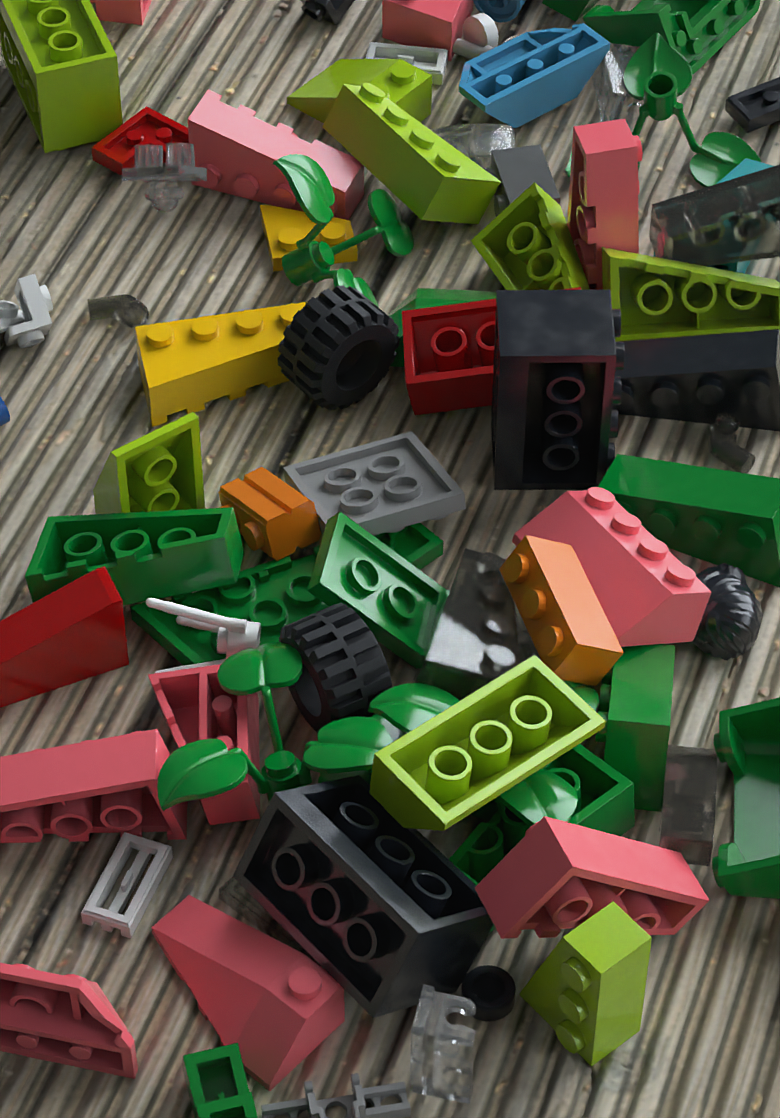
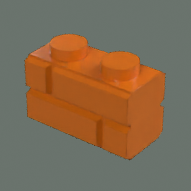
(271, 513)

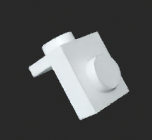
(34, 304)

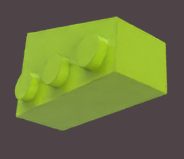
(594, 984)

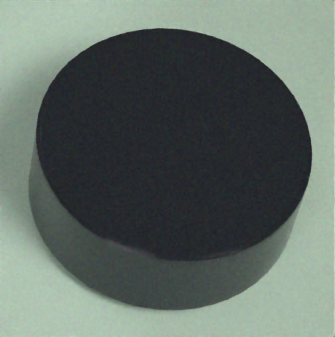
(491, 992)

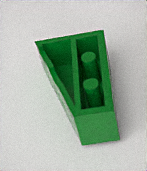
(638, 719)

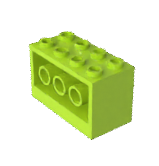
(61, 70)

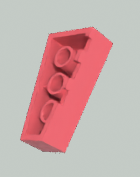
(425, 22)
(87, 790)

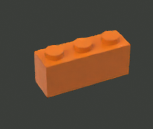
(561, 610)

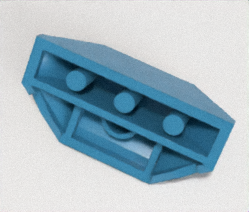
(533, 72)

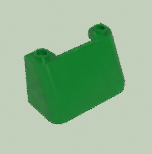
(688, 26)
(751, 748)

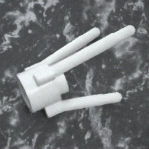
(233, 633)

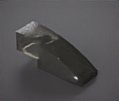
(689, 803)

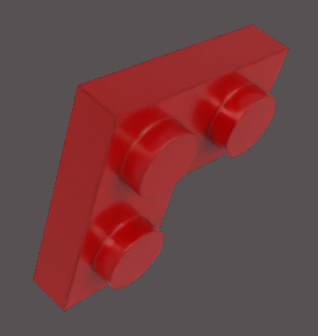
(144, 128)

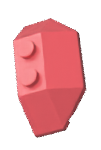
(62, 1021)

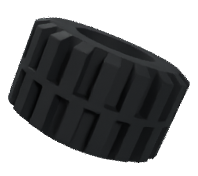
(338, 347)
(340, 665)

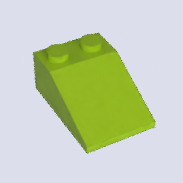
(399, 80)
(154, 472)

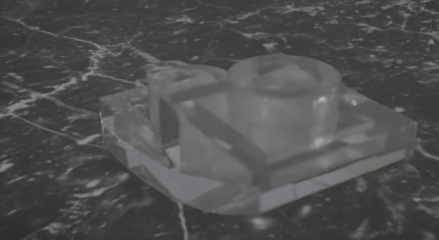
(478, 140)

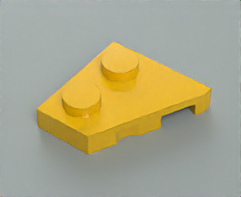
(287, 226)

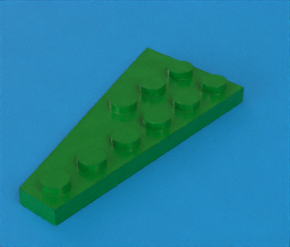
(266, 594)

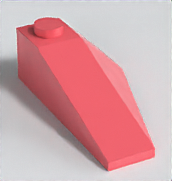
(251, 988)

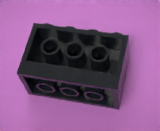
(554, 388)
(364, 894)

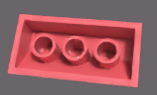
(632, 573)

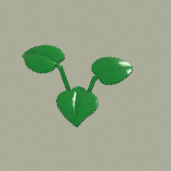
(660, 76)
(315, 197)
(209, 769)
(532, 798)

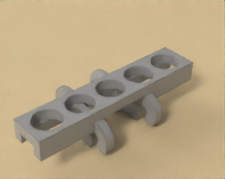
(353, 1104)

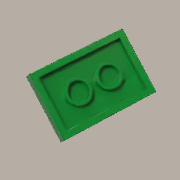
(378, 585)

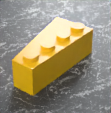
(210, 358)

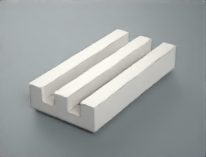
(425, 58)
(112, 917)

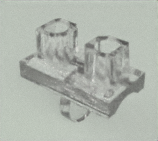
(163, 179)

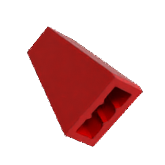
(63, 638)

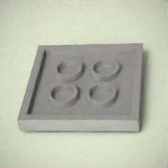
(378, 485)

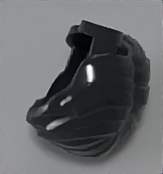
(731, 615)

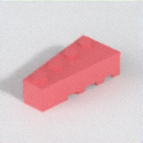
(242, 153)
(603, 193)
(572, 872)

